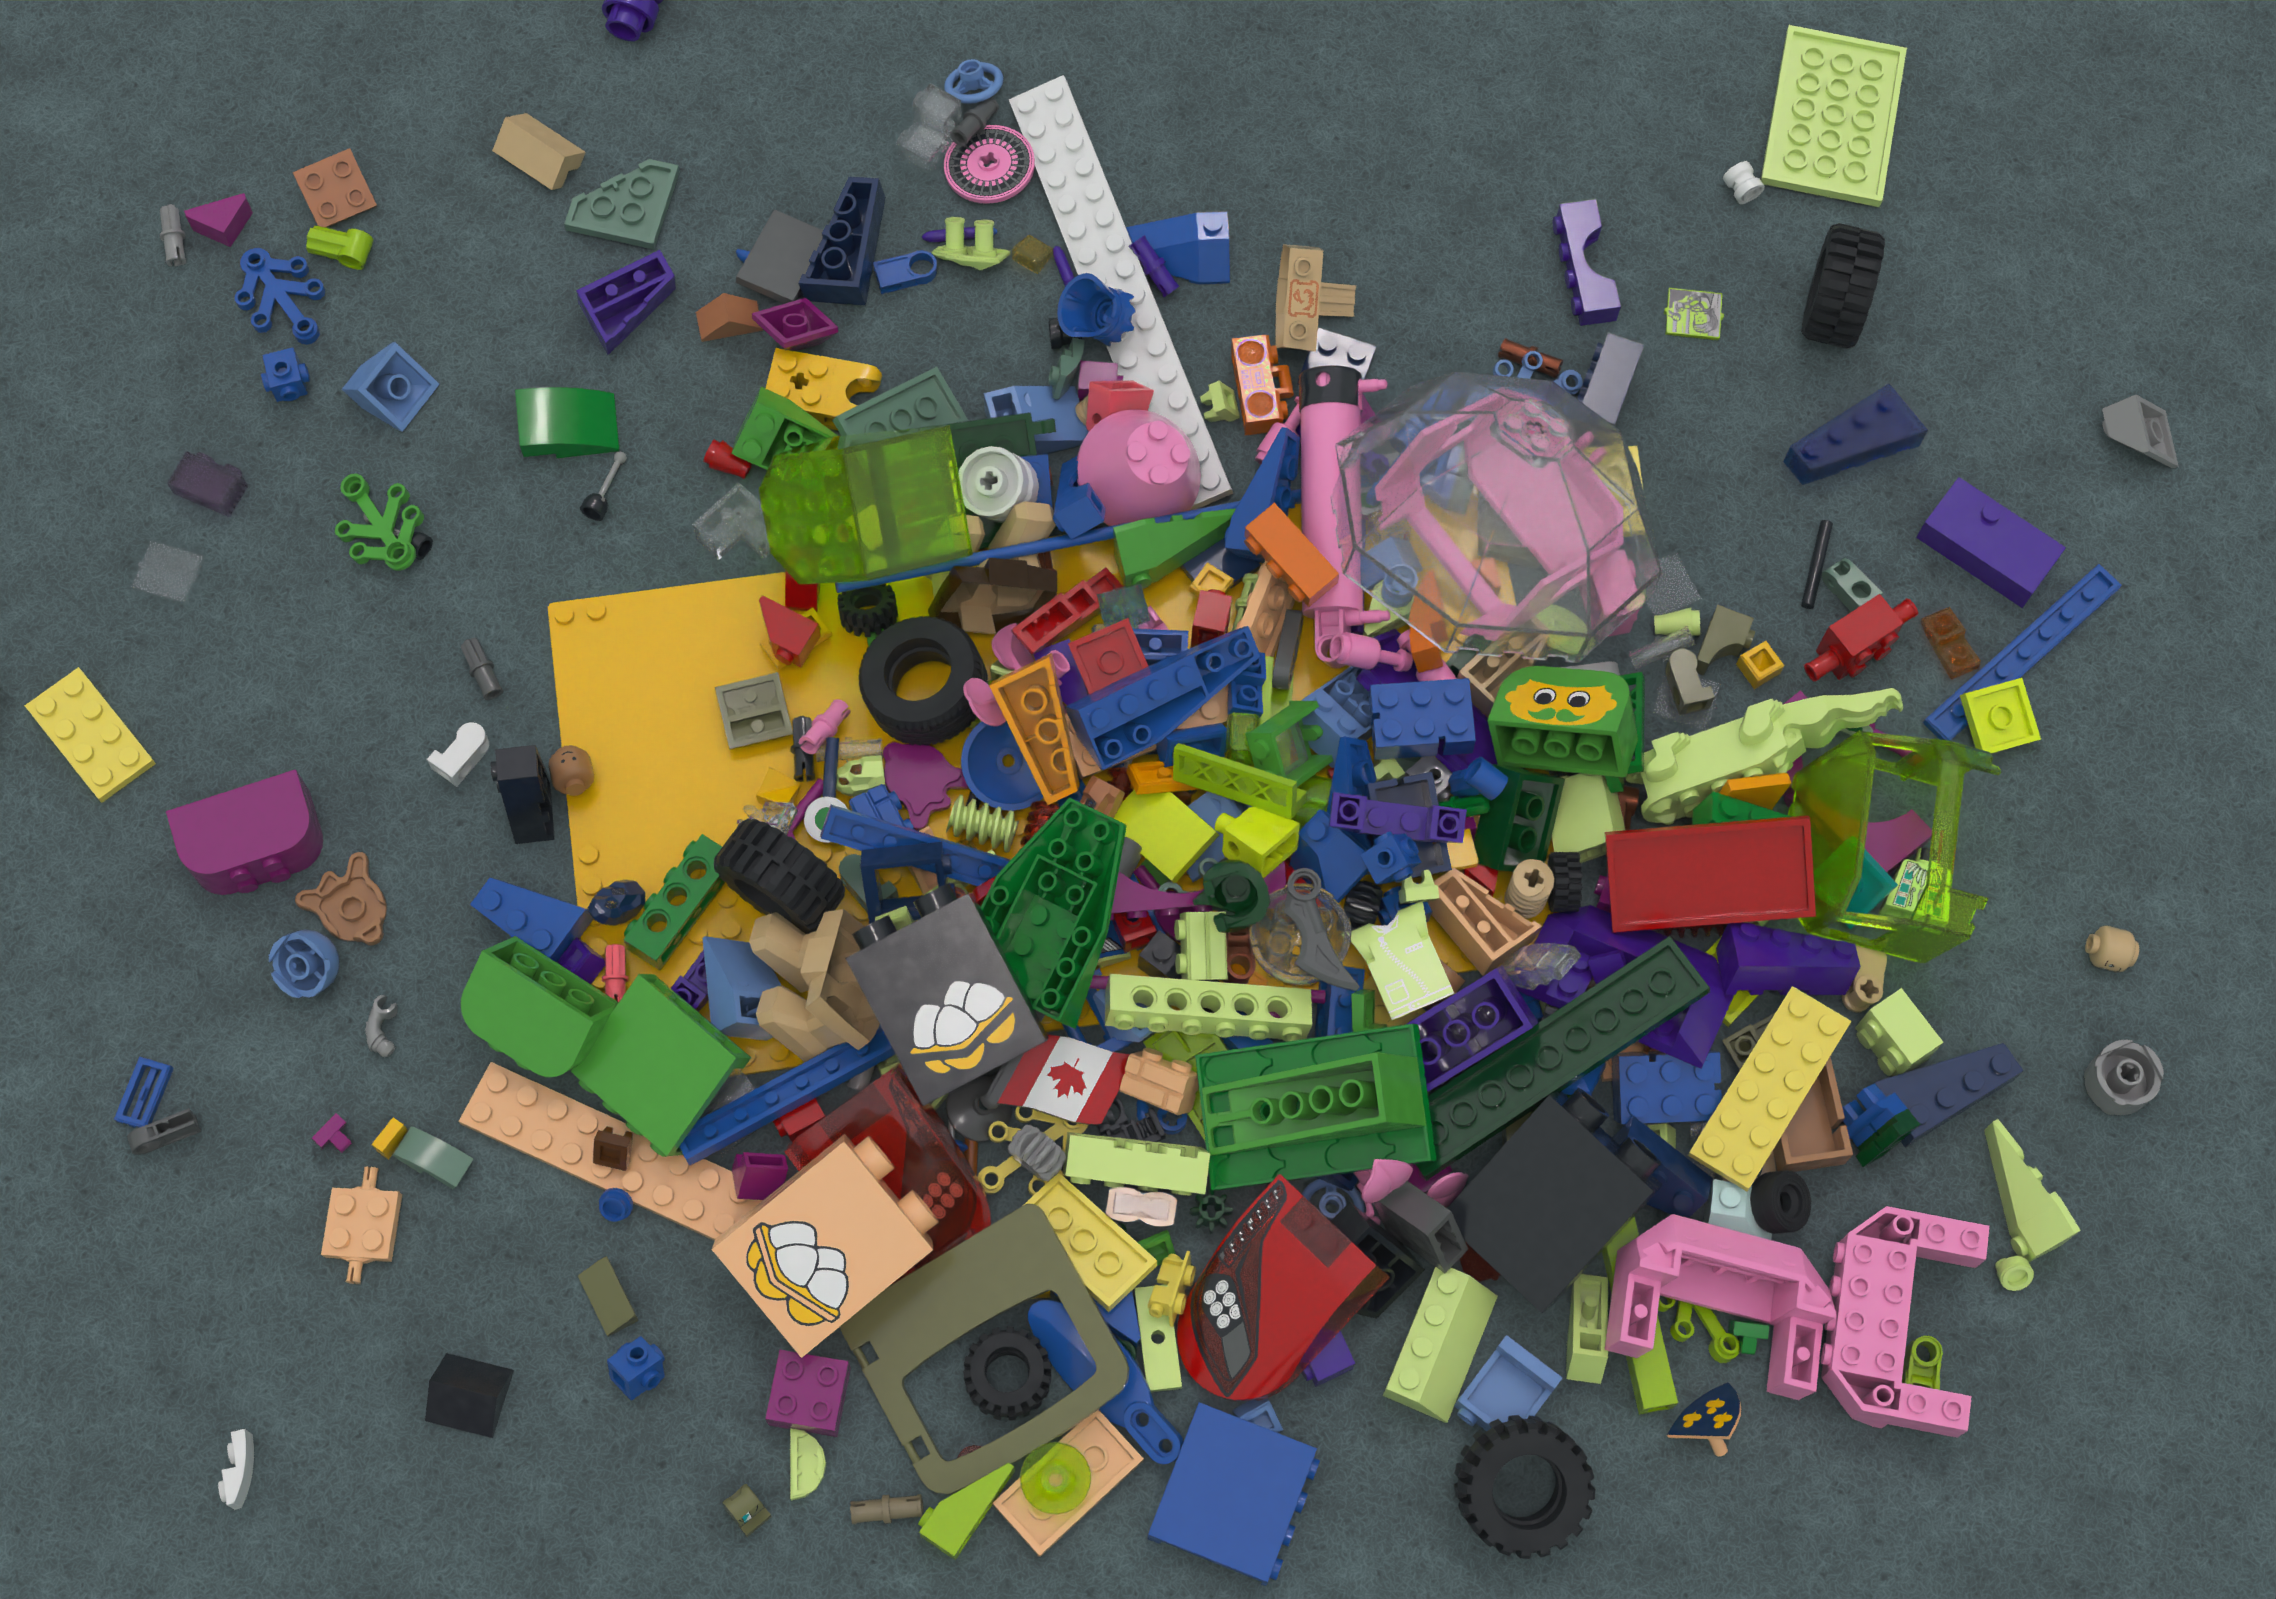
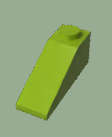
(960, 1514)

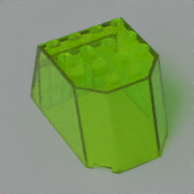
(865, 505)

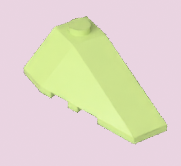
(2033, 1216)

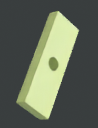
(1159, 1360)

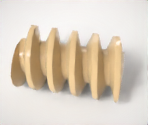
(1530, 888)

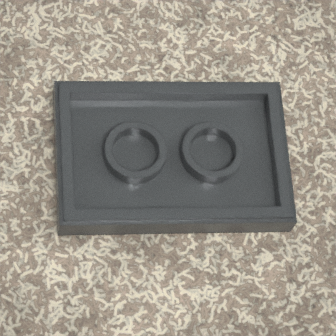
(780, 257)

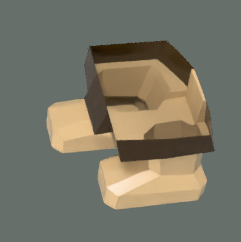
(998, 589)

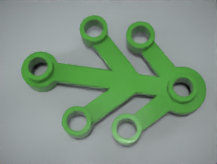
(381, 527)

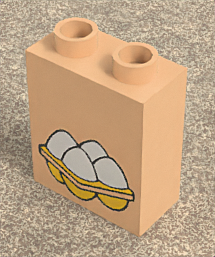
(827, 1242)

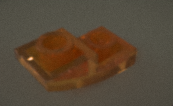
(1948, 641)

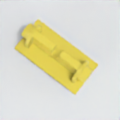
(1171, 1299)

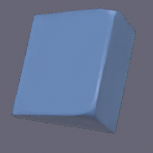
(1259, 1413)

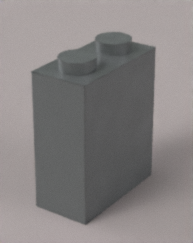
(1422, 1225)

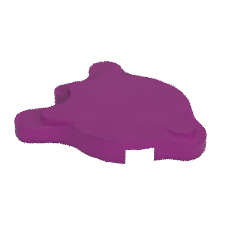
(920, 780)

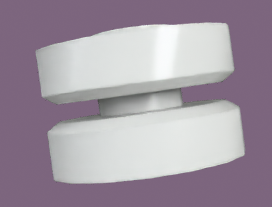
(996, 481)

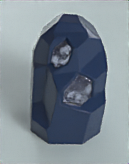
(617, 902)

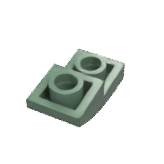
(1063, 374)
(432, 1156)

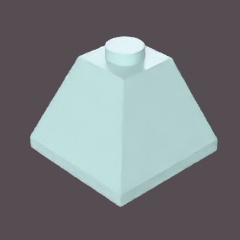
(1731, 1209)

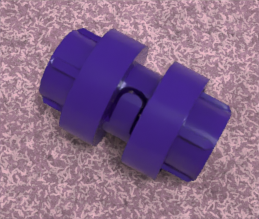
(630, 17)

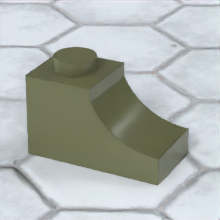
(1725, 636)

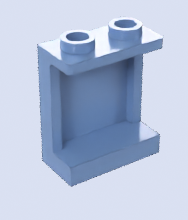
(1507, 1386)

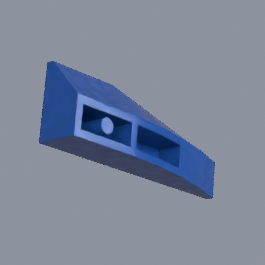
(1158, 698)

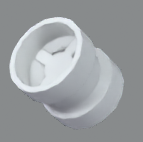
(1743, 182)

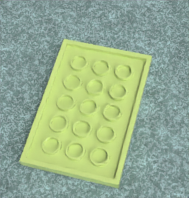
(1833, 116)

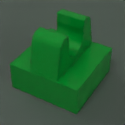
(1748, 1334)

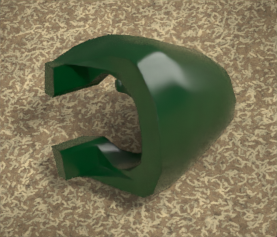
(1235, 888)

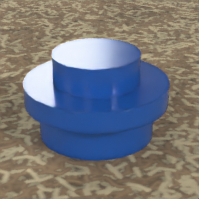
(615, 1204)

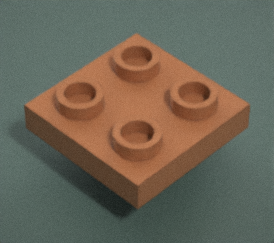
(334, 189)

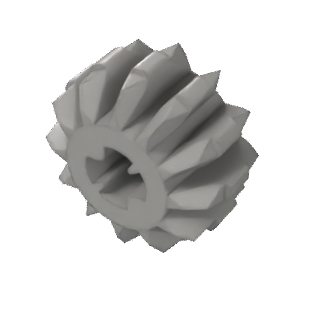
(1037, 1152)

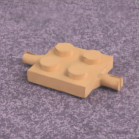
(361, 1225)

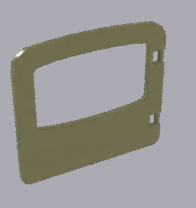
(953, 1297)

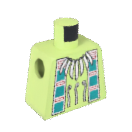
(1911, 881)

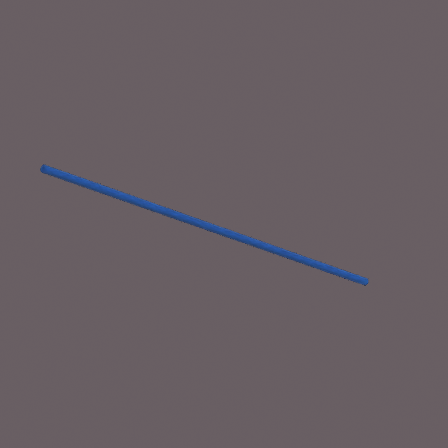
(1026, 549)

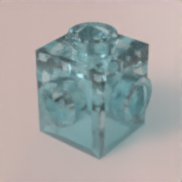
(1124, 604)

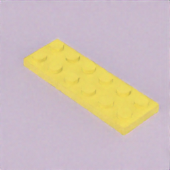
(1769, 1088)

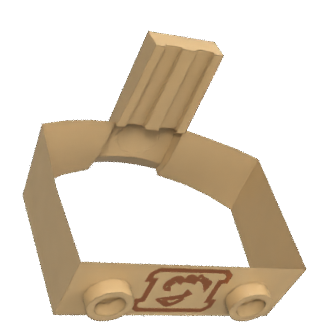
(1305, 298)

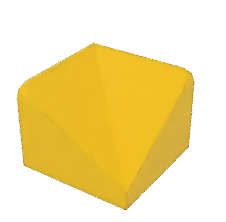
(1760, 664)
(777, 788)

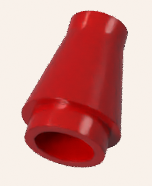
(721, 459)

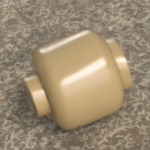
(2112, 949)

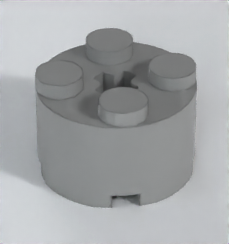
(2120, 1095)

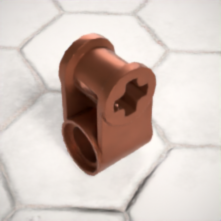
(1240, 953)

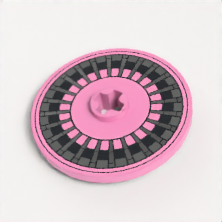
(999, 181)

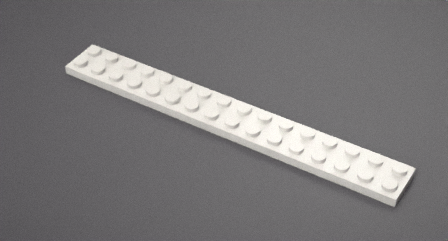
(1100, 247)

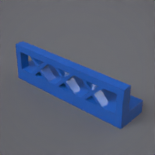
(1336, 1013)

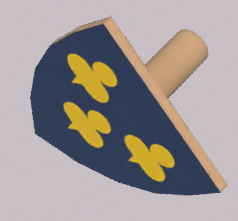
(1710, 1417)

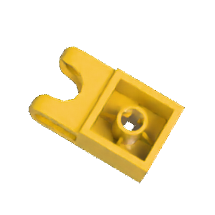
(820, 382)

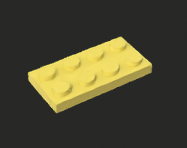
(90, 734)
(1099, 1248)

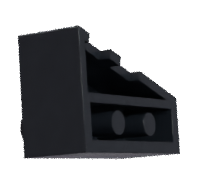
(525, 793)

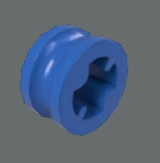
(1171, 1130)

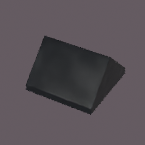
(467, 1395)

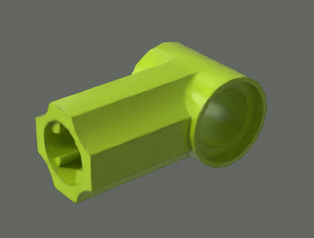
(347, 247)

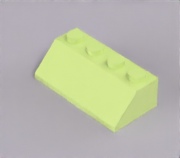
(1441, 1343)

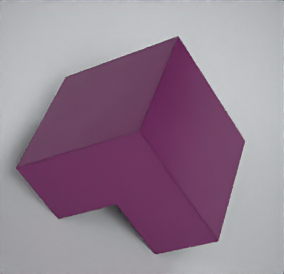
(758, 1174)

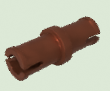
(1515, 352)

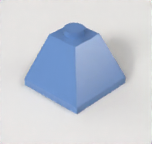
(391, 386)

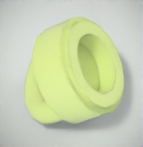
(2014, 1272)

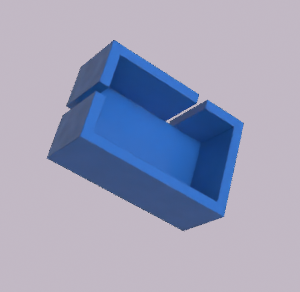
(1418, 716)
(1664, 1088)

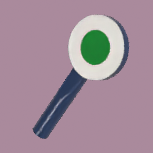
(818, 809)

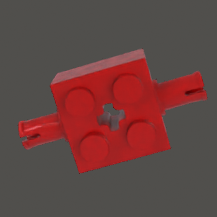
(1859, 638)

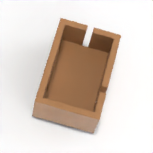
(1809, 1137)

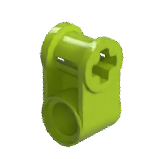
(1920, 1372)

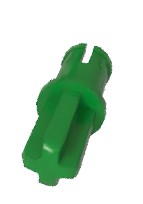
(1474, 804)

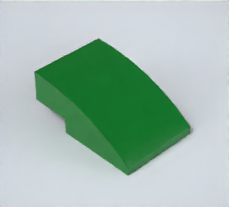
(566, 421)

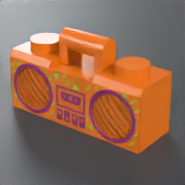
(1254, 376)

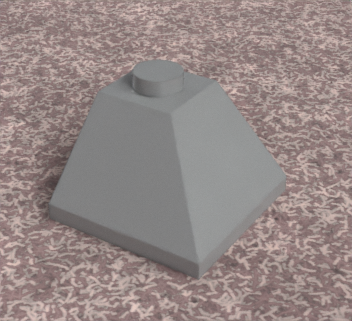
(2141, 428)

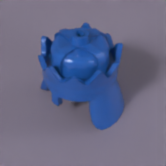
(1094, 310)

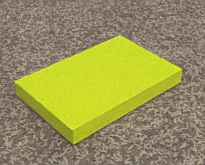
(1166, 830)

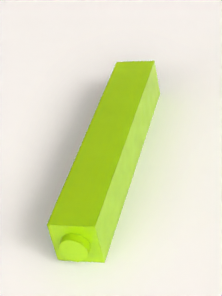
(1650, 1372)

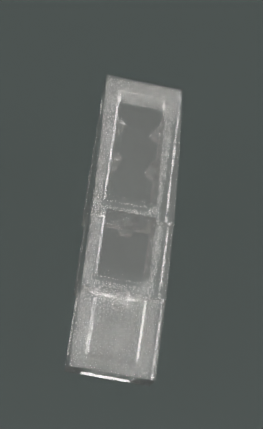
(1540, 963)

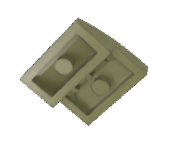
(753, 710)

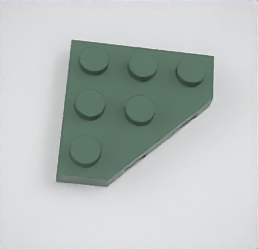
(626, 206)

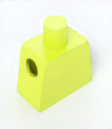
(1258, 838)

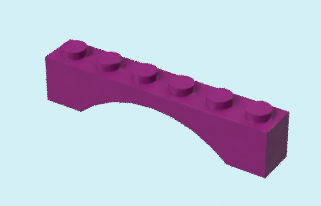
(1137, 899)

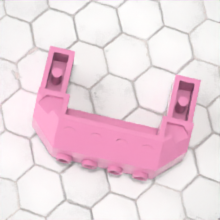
(1729, 1275)
(1872, 1317)

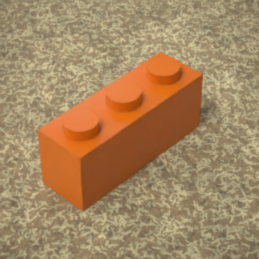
(1290, 555)

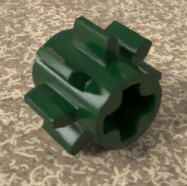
(1203, 1216)

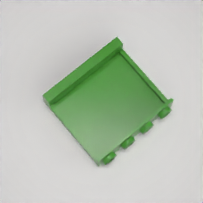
(658, 1063)

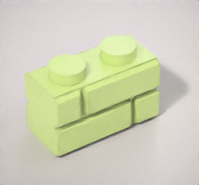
(1202, 947)

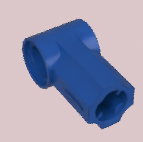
(1478, 779)

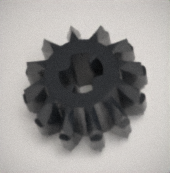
(1363, 904)

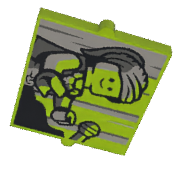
(1693, 314)

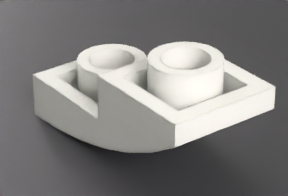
(237, 1479)

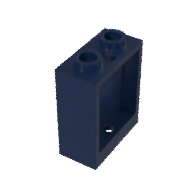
(899, 857)

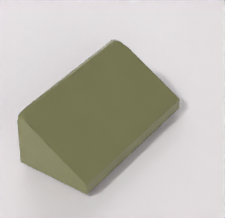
(607, 1296)

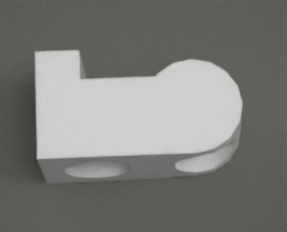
(462, 754)

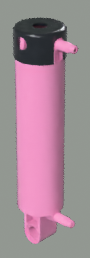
(1330, 411)

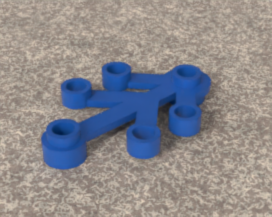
(278, 290)

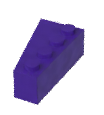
(1777, 959)

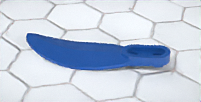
(1075, 1365)

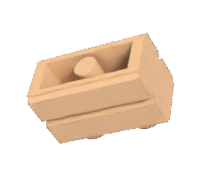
(1160, 1082)

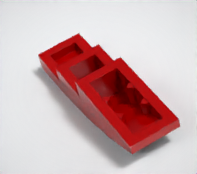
(1064, 613)

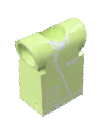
(1403, 961)

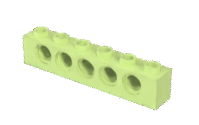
(1222, 998)

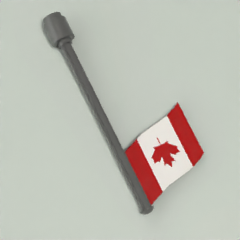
(1063, 1073)

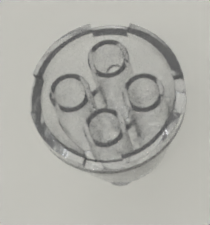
(1277, 934)

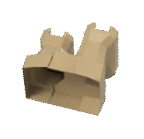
(813, 962)

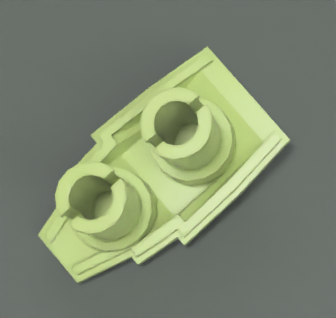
(978, 256)

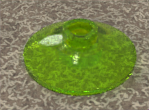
(1060, 1460)

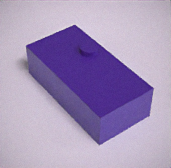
(1990, 542)

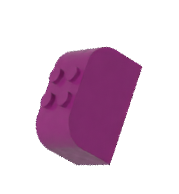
(248, 834)

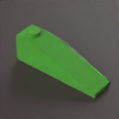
(1152, 550)

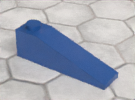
(1191, 245)
(1268, 486)
(1351, 772)

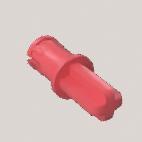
(615, 971)

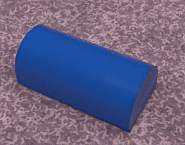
(1206, 738)

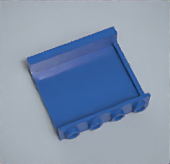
(1234, 1493)

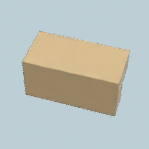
(537, 150)

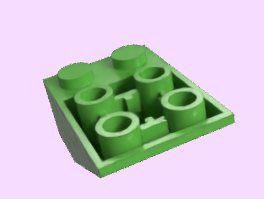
(775, 427)

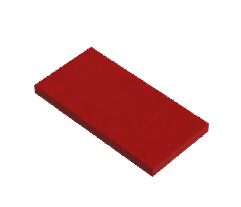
(1710, 874)

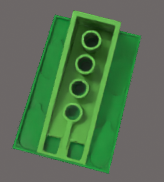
(1315, 1106)

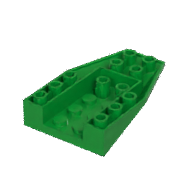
(1057, 907)

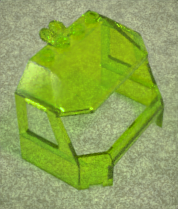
(1837, 799)

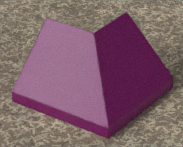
(796, 324)

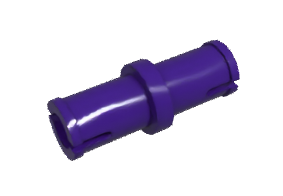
(1154, 266)

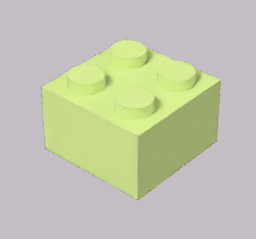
(1898, 1034)

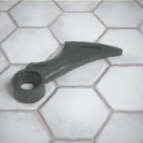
(1316, 952)

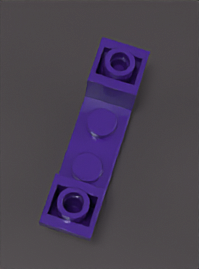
(1376, 818)

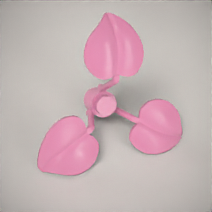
(1011, 655)
(1392, 1174)

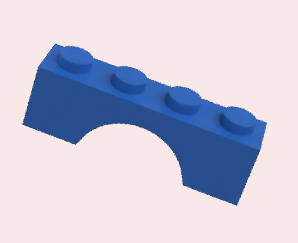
(1076, 506)

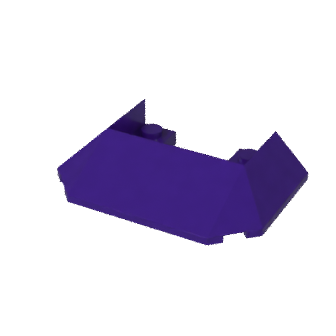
(1684, 1036)

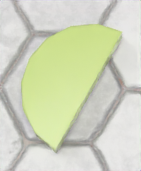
(806, 1464)

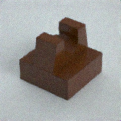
(612, 1149)

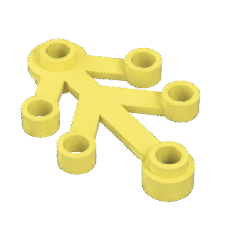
(1059, 1129)

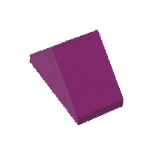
(221, 219)

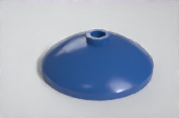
(987, 776)

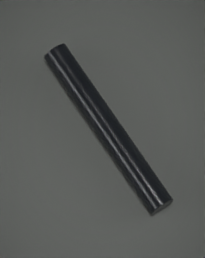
(1817, 564)

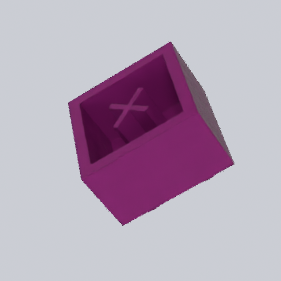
(808, 1393)

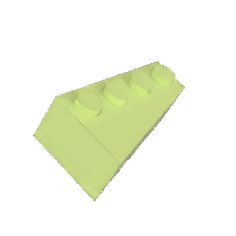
(1136, 1162)

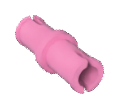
(824, 726)

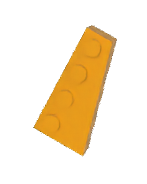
(1038, 722)

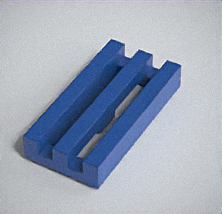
(142, 1063)

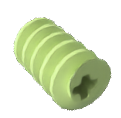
(982, 823)

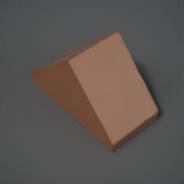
(727, 317)

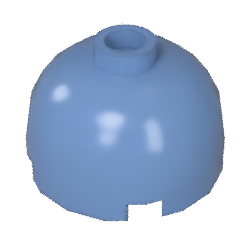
(304, 963)

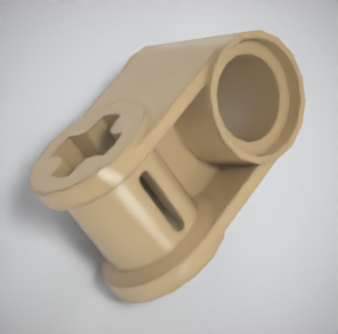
(1868, 983)

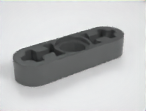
(1288, 649)

